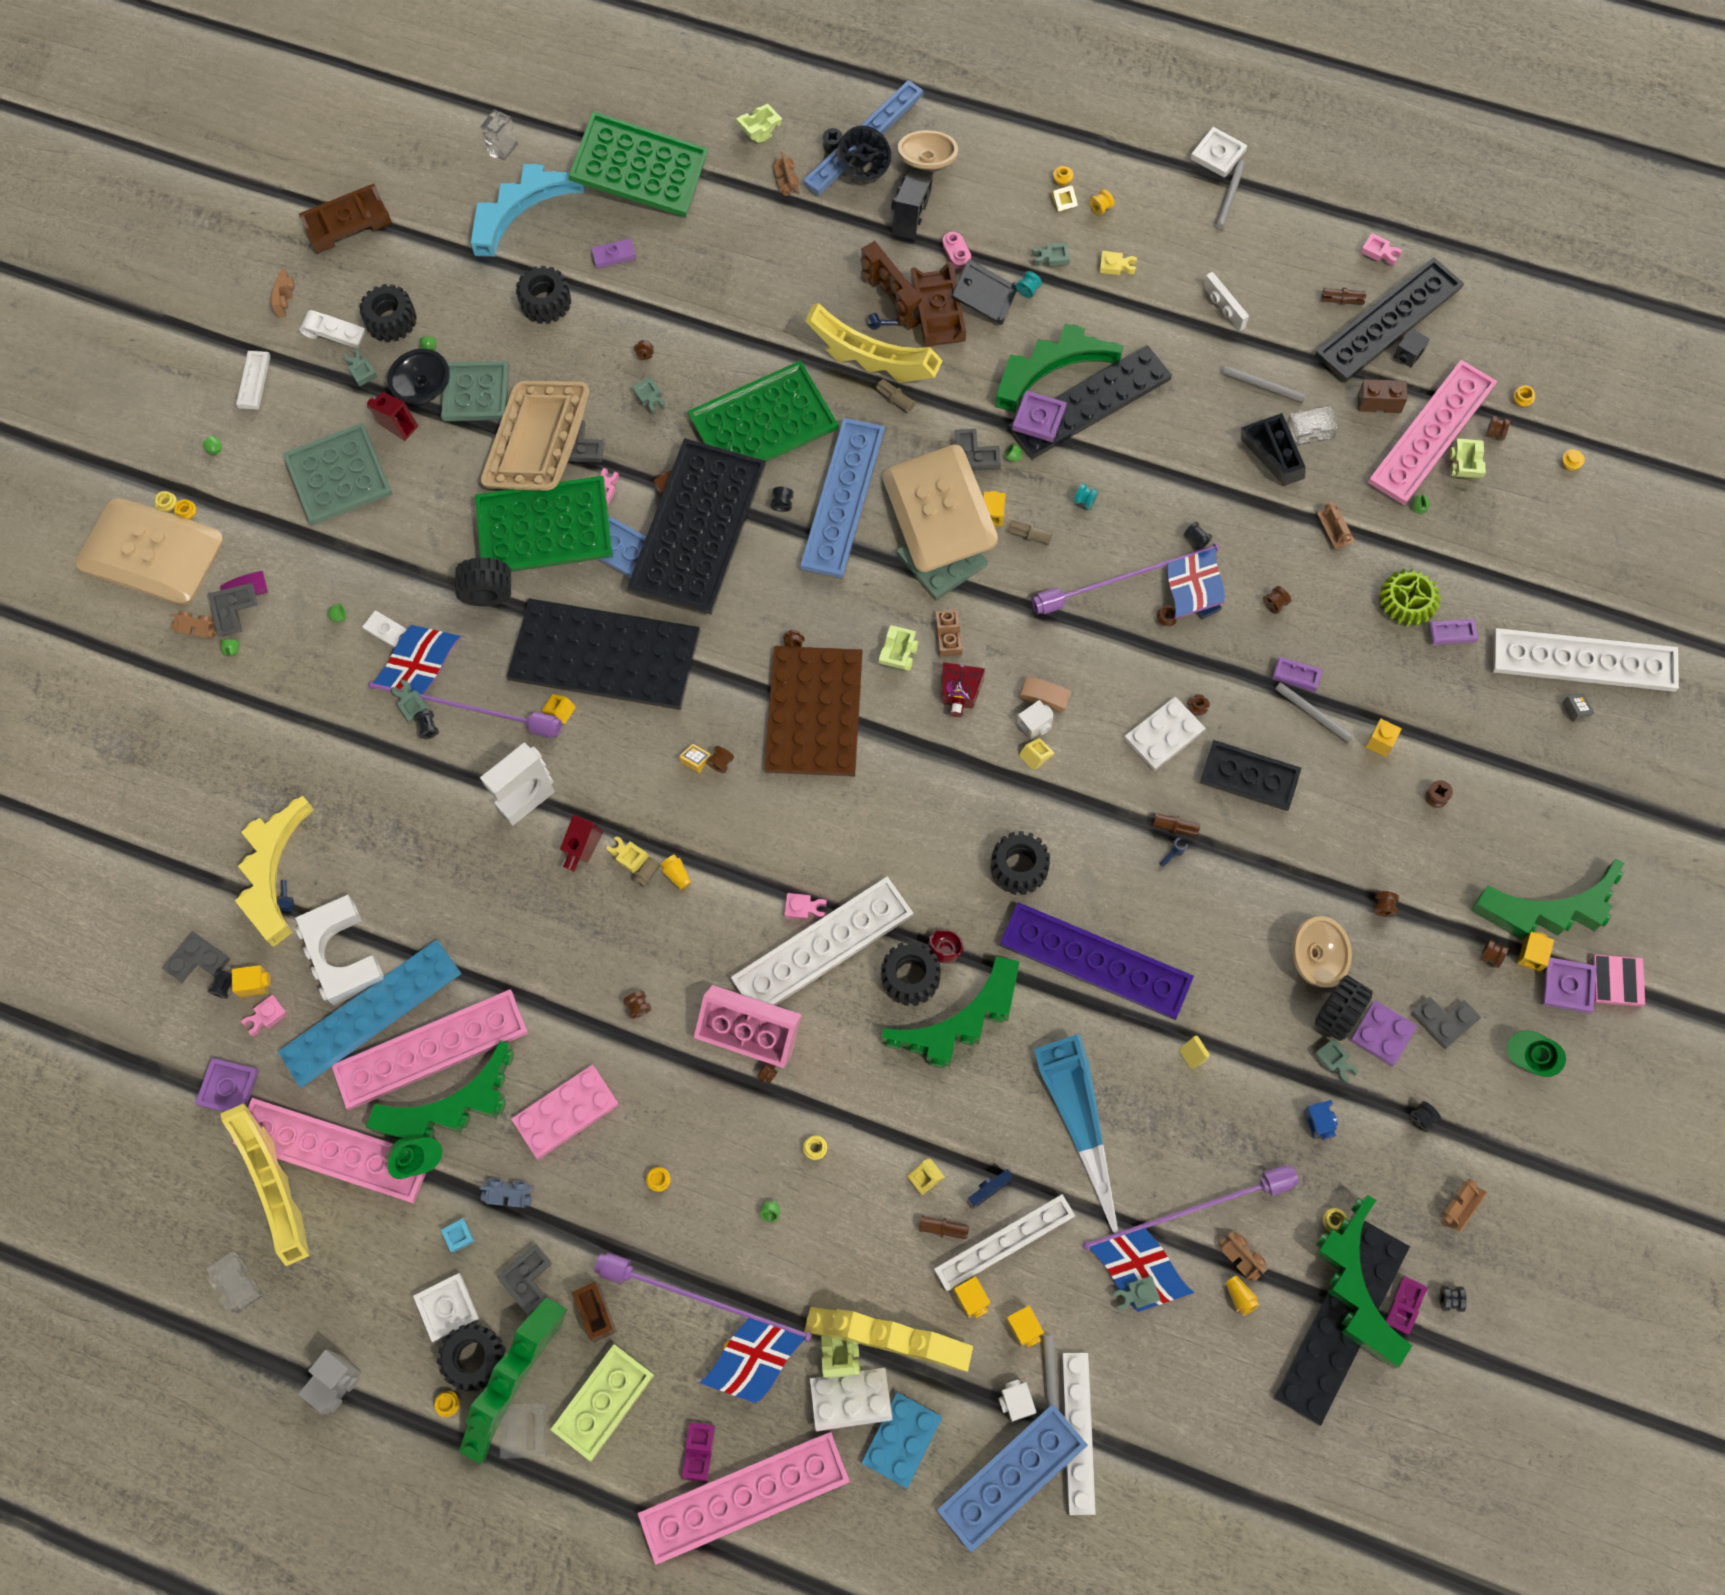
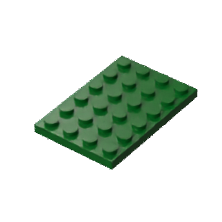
(638, 164)
(766, 415)
(545, 526)

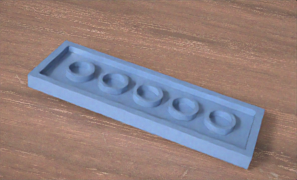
(1012, 1478)

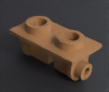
(784, 167)
(1335, 526)
(185, 622)
(1462, 1209)
(1250, 1263)

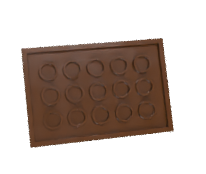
(814, 711)

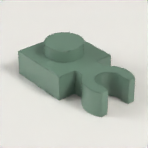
(1055, 255)
(360, 368)
(649, 393)
(410, 701)
(1335, 1057)
(1140, 1292)

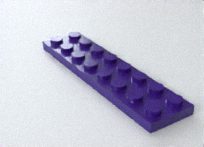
(1097, 961)

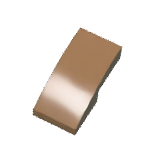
(281, 292)
(948, 632)
(1047, 692)

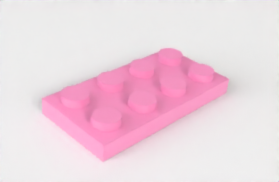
(565, 1112)

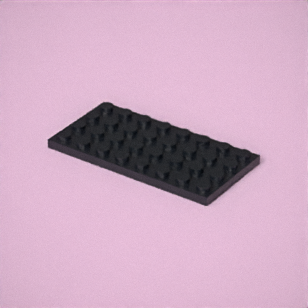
(697, 526)
(604, 654)

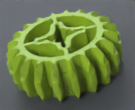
(1423, 596)

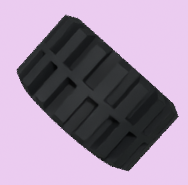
(538, 282)
(383, 300)
(483, 581)
(1026, 846)
(910, 992)
(1343, 1008)
(451, 1356)

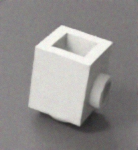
(1035, 720)
(1017, 1401)

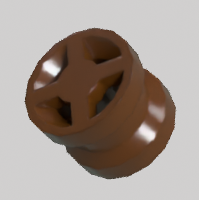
(1498, 427)
(1277, 599)
(720, 759)
(1435, 798)
(1386, 904)
(1493, 953)
(637, 1004)

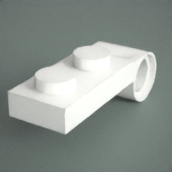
(332, 328)

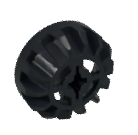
(870, 147)

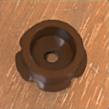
(644, 350)
(1166, 610)
(793, 638)
(1198, 710)
(767, 1073)

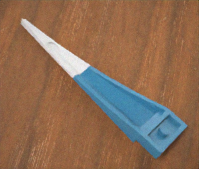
(1071, 1086)

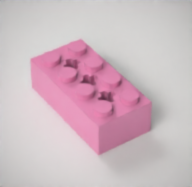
(747, 1026)

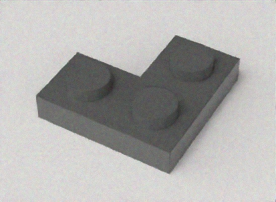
(586, 449)
(978, 457)
(225, 607)
(195, 952)
(1442, 1026)
(520, 1275)

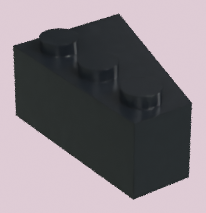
(910, 202)
(1275, 448)

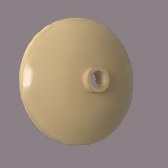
(927, 149)
(1321, 951)

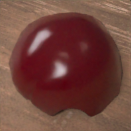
(946, 945)

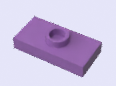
(613, 253)
(1453, 631)
(1297, 674)

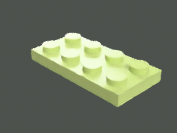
(602, 1403)

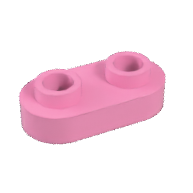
(956, 248)

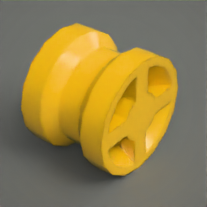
(1101, 202)

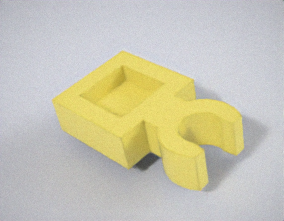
(1113, 263)
(628, 856)

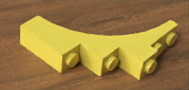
(847, 344)
(260, 868)
(271, 1183)
(889, 1336)

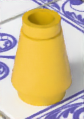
(675, 871)
(1242, 1296)

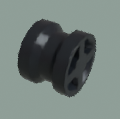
(831, 138)
(782, 499)
(1424, 1116)
(1453, 1298)

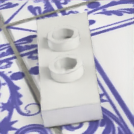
(1224, 299)
(253, 380)
(384, 629)

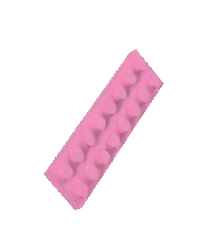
(1432, 432)
(429, 1049)
(332, 1150)
(743, 1498)

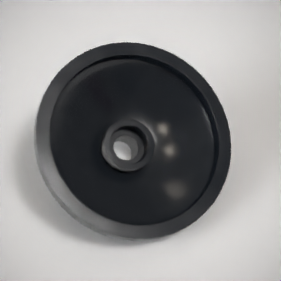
(415, 369)

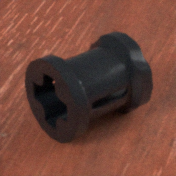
(1197, 535)
(430, 730)
(221, 984)

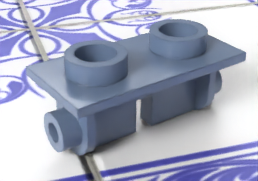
(497, 1191)

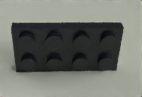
(1250, 775)

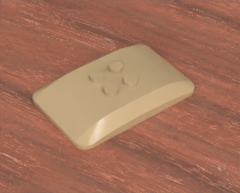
(536, 435)
(940, 508)
(150, 551)

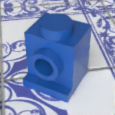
(1321, 1120)

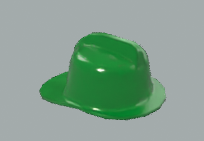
(1536, 1053)
(413, 1157)

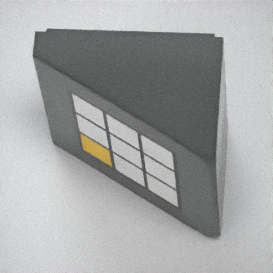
(1578, 706)

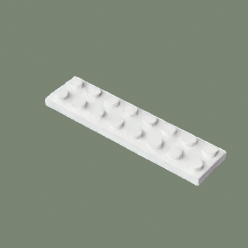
(1585, 660)
(824, 944)

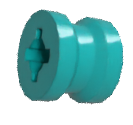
(1028, 284)
(1086, 496)

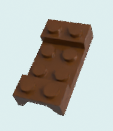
(344, 217)
(881, 271)
(938, 312)

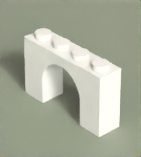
(519, 783)
(317, 929)

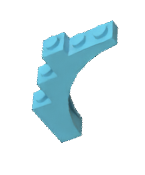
(513, 199)

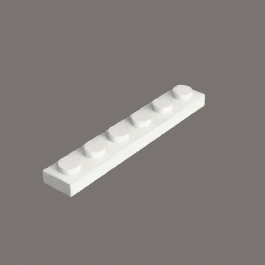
(1004, 1243)
(1078, 1413)

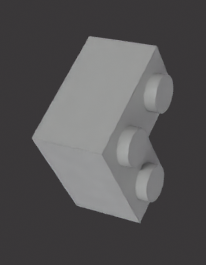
(329, 1383)

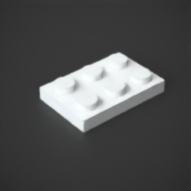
(1164, 734)
(851, 1400)

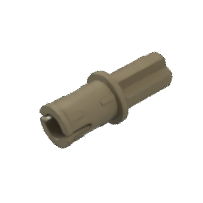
(895, 395)
(1030, 532)

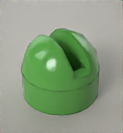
(428, 343)
(212, 445)
(1013, 453)
(1416, 504)
(337, 613)
(229, 647)
(765, 1212)

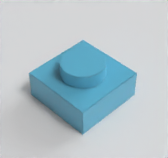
(457, 1235)

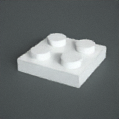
(1218, 152)
(446, 1307)

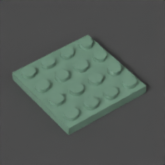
(337, 474)

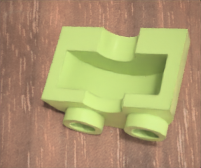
(760, 123)
(1467, 459)
(898, 648)
(839, 1358)

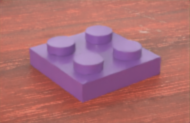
(1039, 416)
(1569, 985)
(1383, 1033)
(226, 1085)

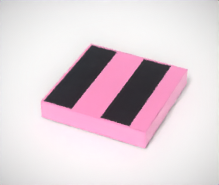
(1619, 980)

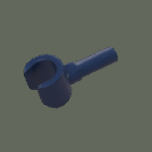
(876, 323)
(1175, 850)
(284, 902)

